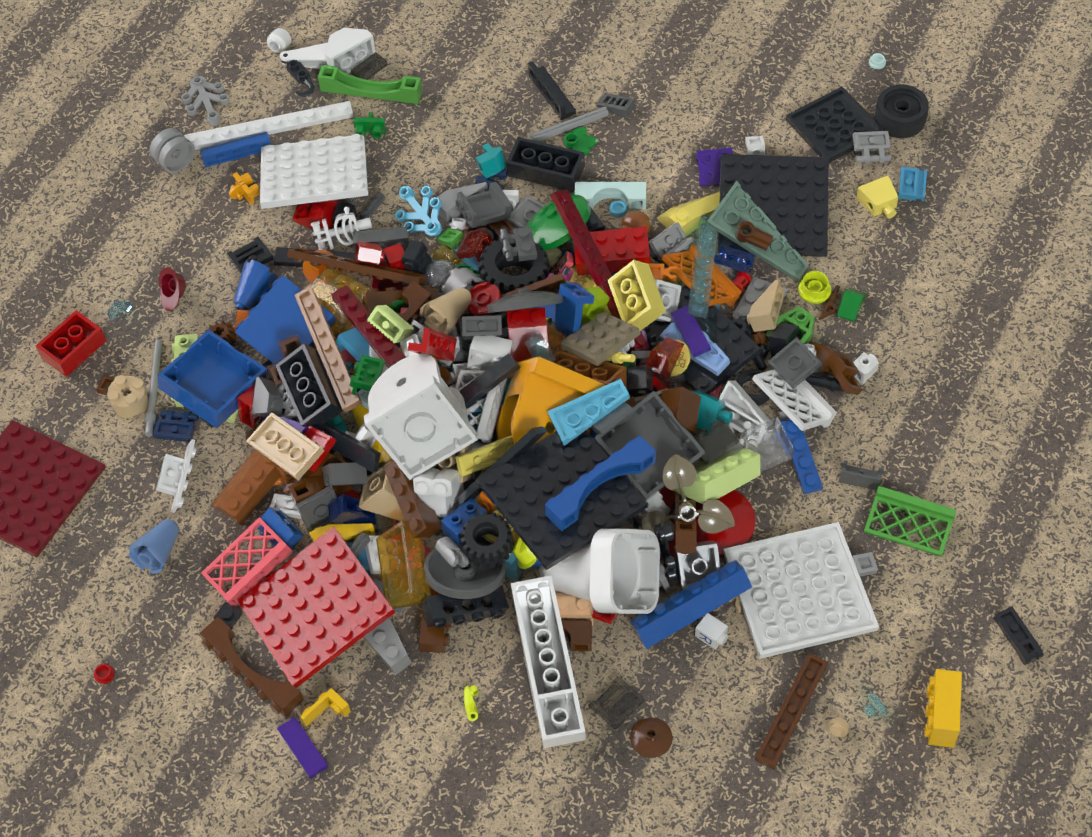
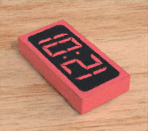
(566, 261)

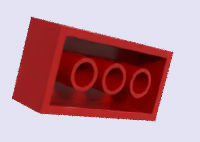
(618, 248)

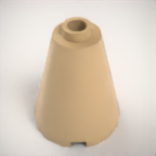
(446, 310)

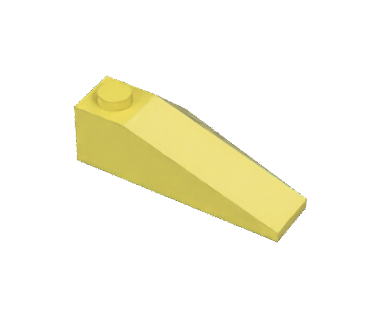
(690, 213)

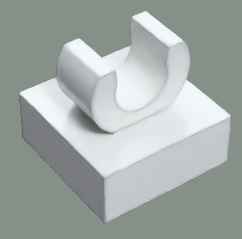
(513, 196)

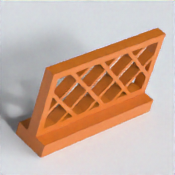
(723, 288)

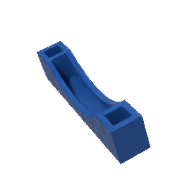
(631, 459)

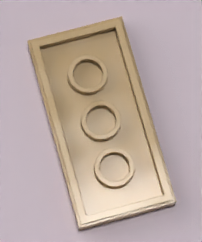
(285, 446)

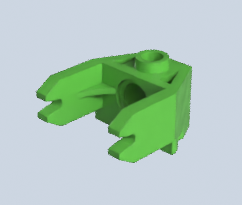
(800, 318)

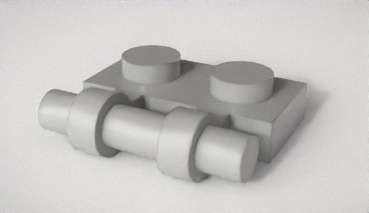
(872, 141)

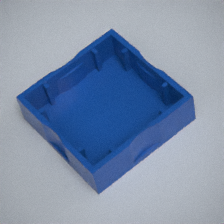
(210, 378)

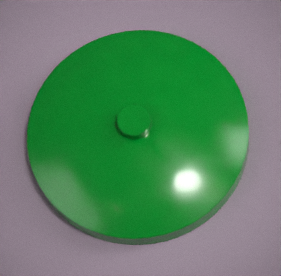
(549, 227)

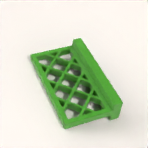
(914, 505)

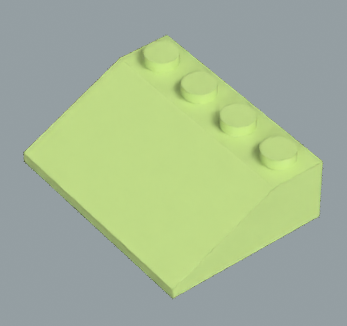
(723, 475)

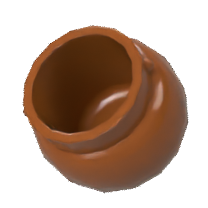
(636, 219)

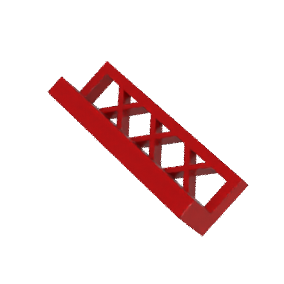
(435, 344)

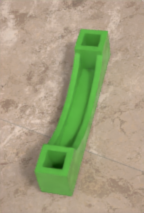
(403, 90)

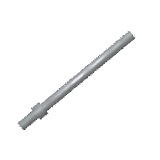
(150, 416)

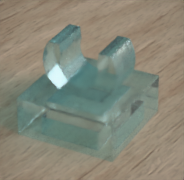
(875, 707)

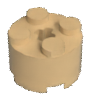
(128, 396)

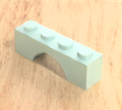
(629, 192)

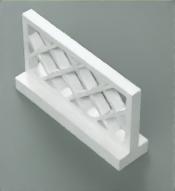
(805, 397)
(490, 409)

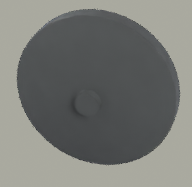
(525, 299)
(460, 581)

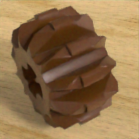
(224, 331)

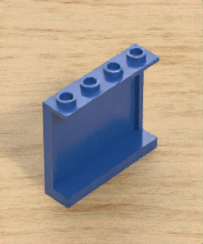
(276, 319)

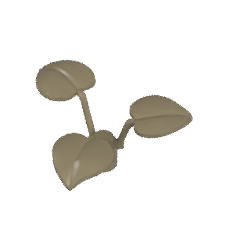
(714, 514)

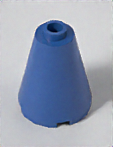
(251, 284)

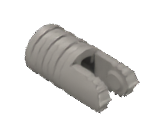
(451, 552)

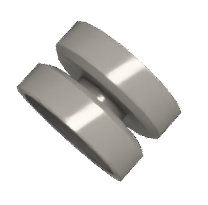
(172, 150)

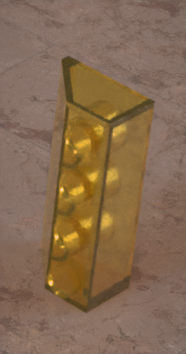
(402, 567)

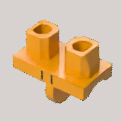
(242, 188)

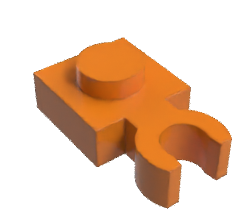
(660, 272)

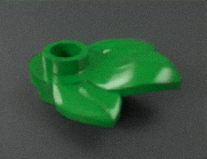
(581, 141)

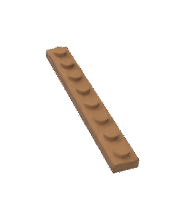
(327, 348)

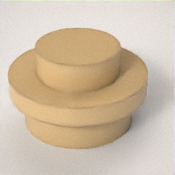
(838, 727)

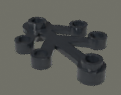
(665, 534)

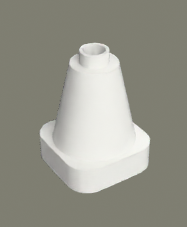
(612, 572)

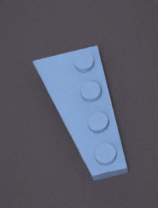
(712, 360)

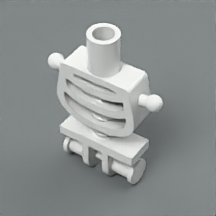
(359, 225)

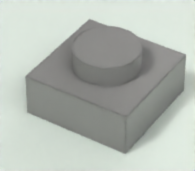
(865, 564)

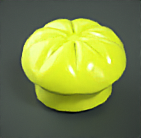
(814, 288)

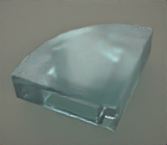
(118, 307)

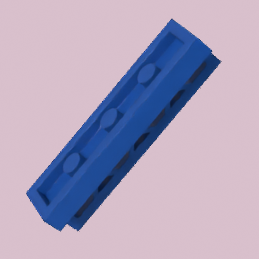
(234, 149)

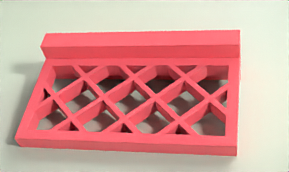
(259, 571)

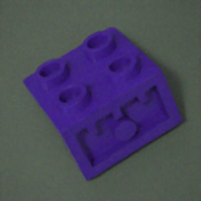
(710, 165)

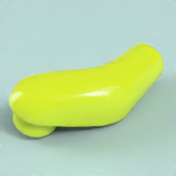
(470, 705)

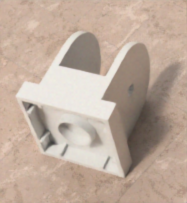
(421, 418)

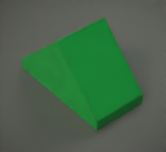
(851, 304)

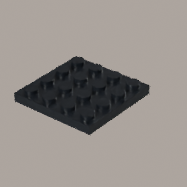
(831, 122)

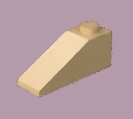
(766, 308)

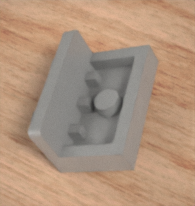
(670, 241)

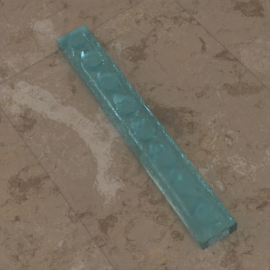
(702, 269)

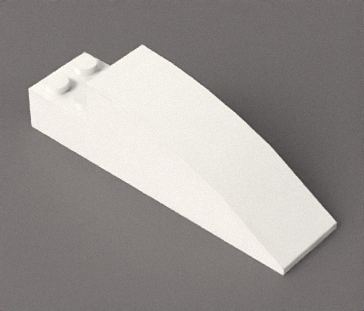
(548, 662)

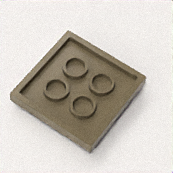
(600, 338)

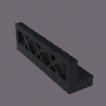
(551, 91)

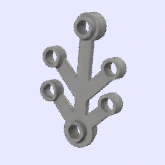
(198, 84)

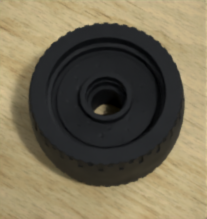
(902, 110)

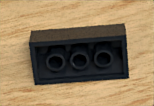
(309, 386)

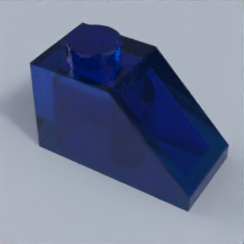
(347, 511)

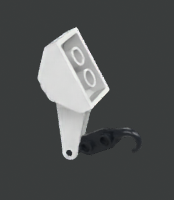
(344, 50)

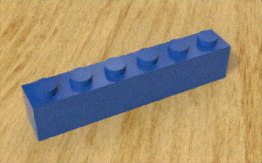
(691, 603)

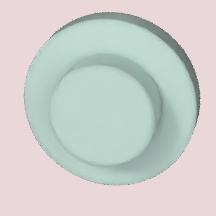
(877, 61)

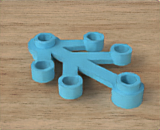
(421, 212)

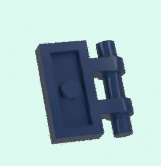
(173, 429)

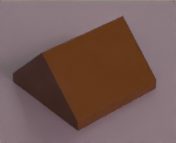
(684, 406)

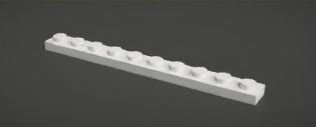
(271, 125)

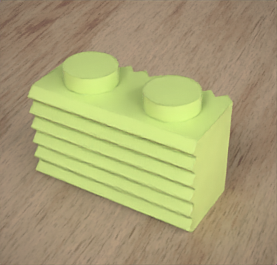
(390, 323)

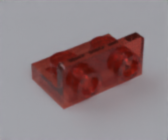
(474, 244)

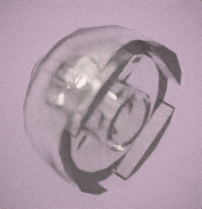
(438, 273)

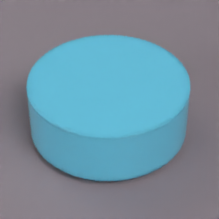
(618, 209)

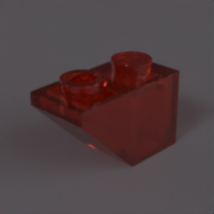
(664, 357)

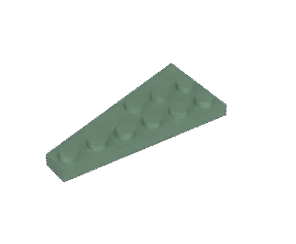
(738, 208)

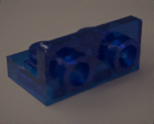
(735, 259)

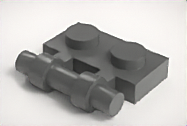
(524, 244)

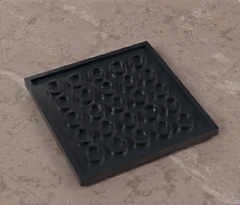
(788, 191)
(542, 472)

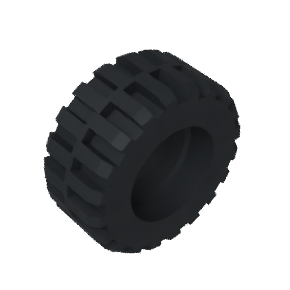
(493, 261)

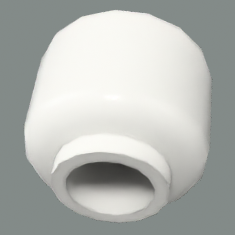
(279, 40)

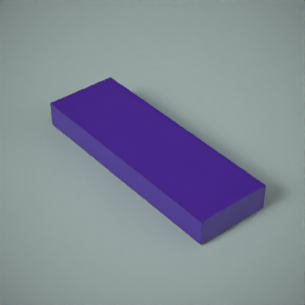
(690, 331)
(302, 747)

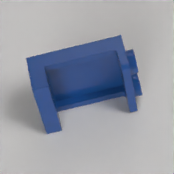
(570, 312)

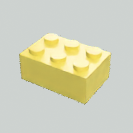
(636, 294)

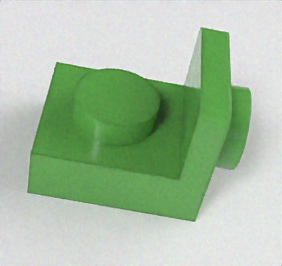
(451, 238)

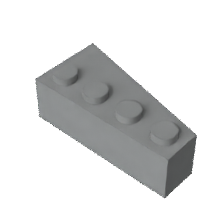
(388, 646)

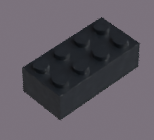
(545, 164)

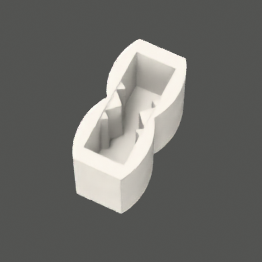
(437, 482)

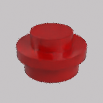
(104, 674)

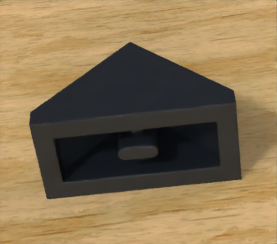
(781, 337)

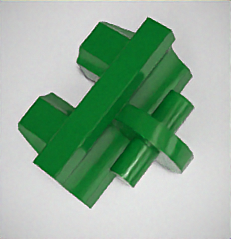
(370, 125)

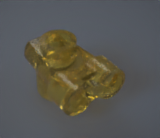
(444, 253)

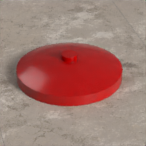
(744, 523)

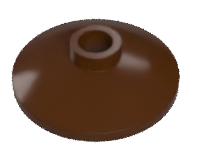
(651, 746)

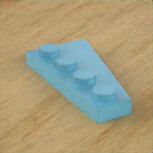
(581, 413)

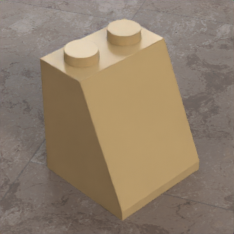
(379, 497)

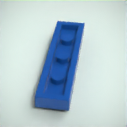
(802, 459)

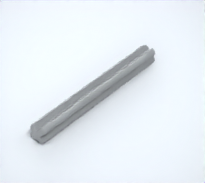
(569, 124)

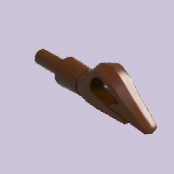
(830, 304)

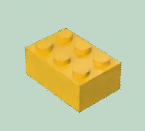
(943, 708)

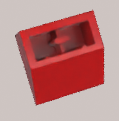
(316, 211)

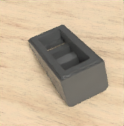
(628, 103)

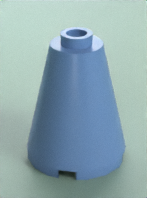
(154, 546)

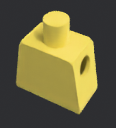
(879, 197)

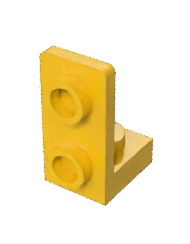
(326, 699)

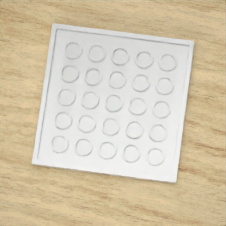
(313, 171)
(802, 590)

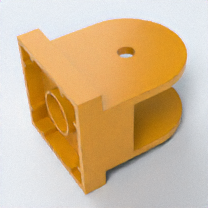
(534, 391)

